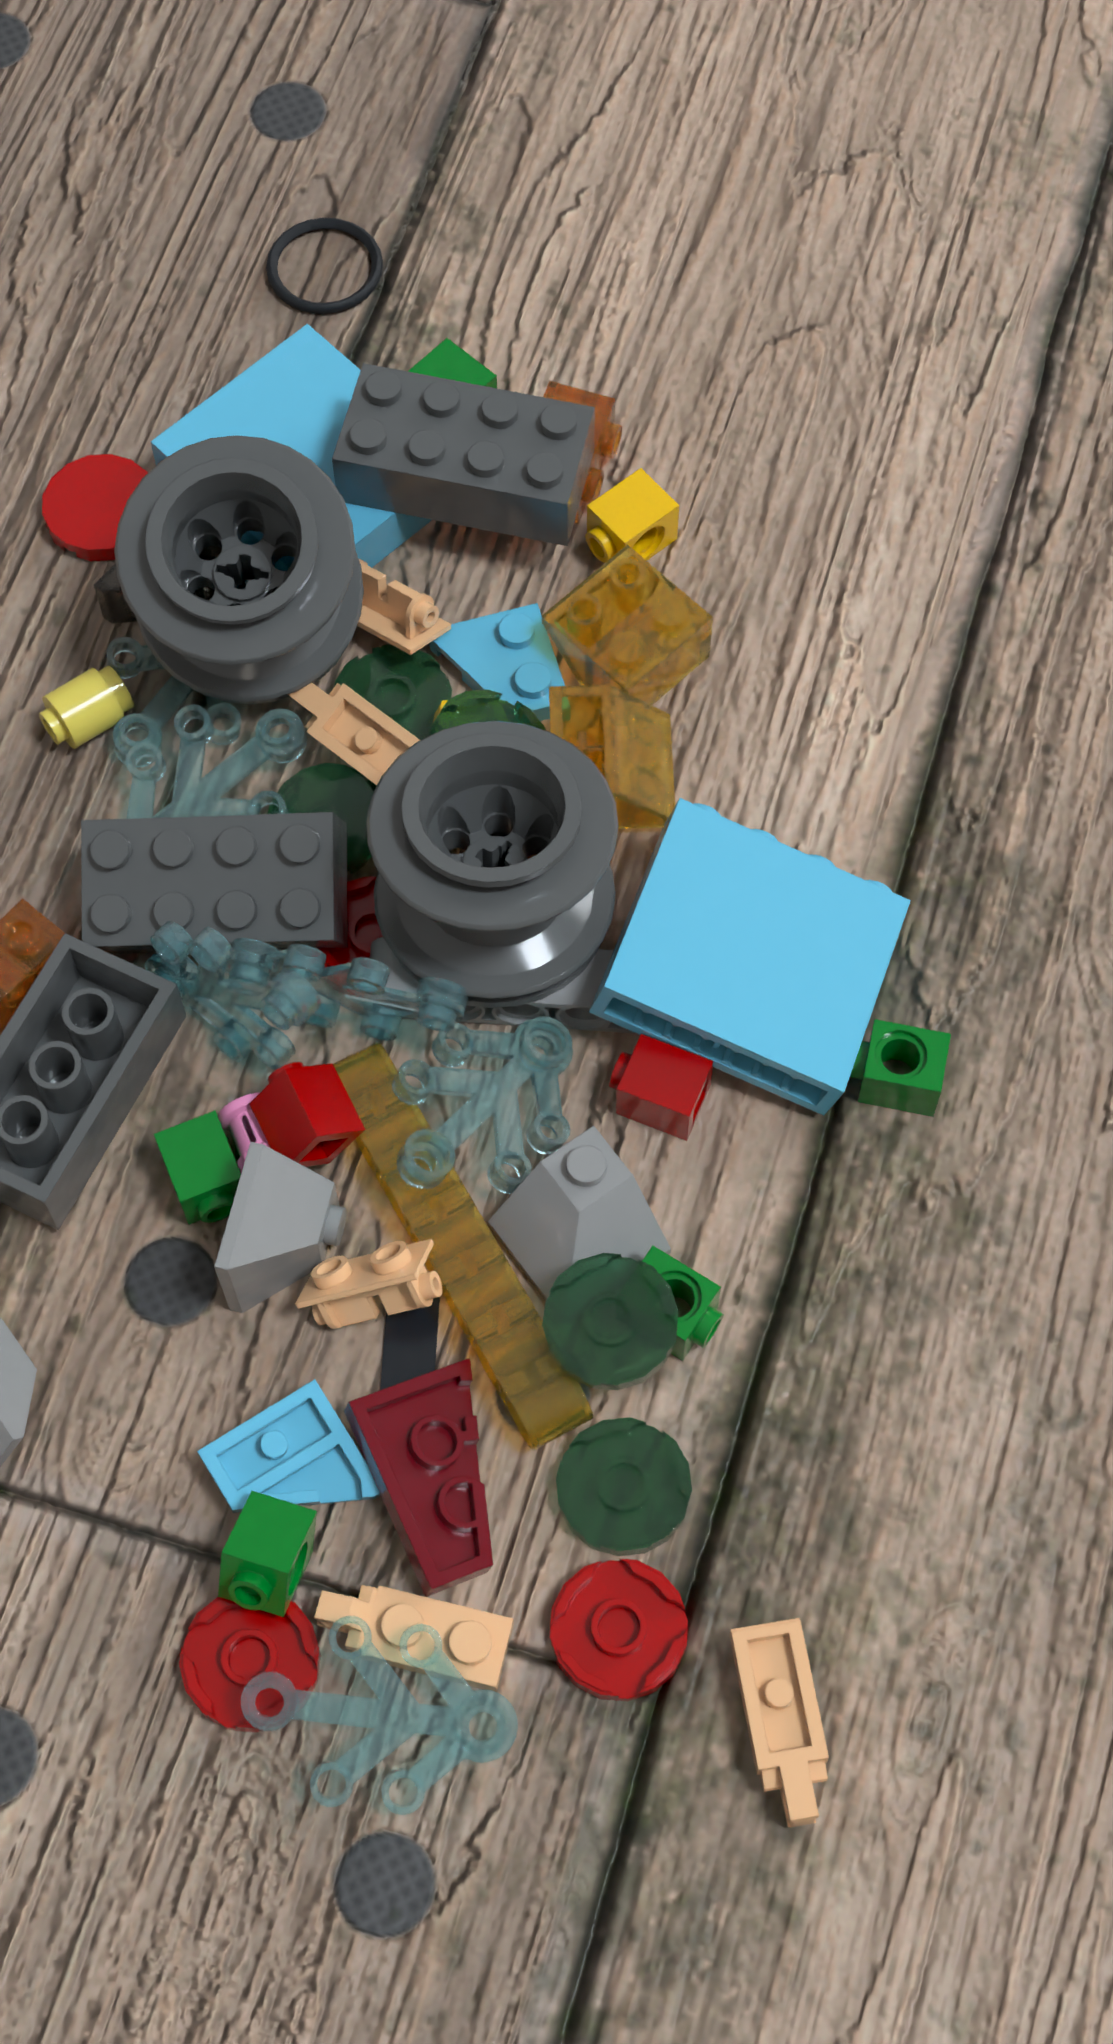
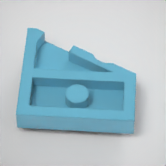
(505, 655)
(292, 1454)

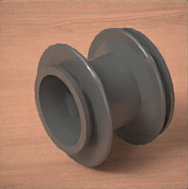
(285, 623)
(491, 914)

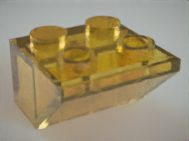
(630, 629)
(625, 742)

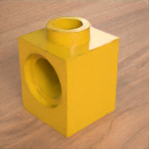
(633, 515)

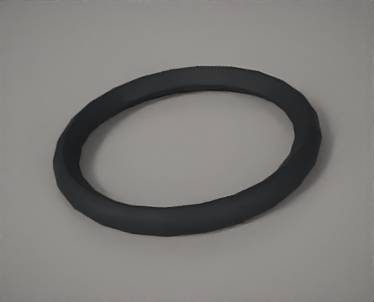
(330, 307)

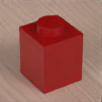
(661, 1086)
(307, 1113)

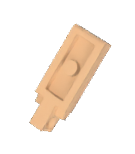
(354, 729)
(470, 1637)
(782, 1714)

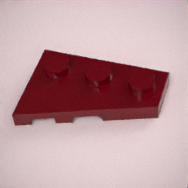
(427, 1470)

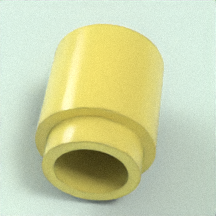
(85, 706)

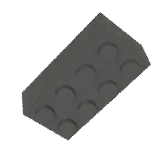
(464, 454)
(235, 873)
(75, 1070)

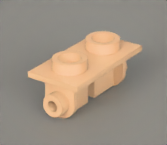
(398, 612)
(344, 1288)

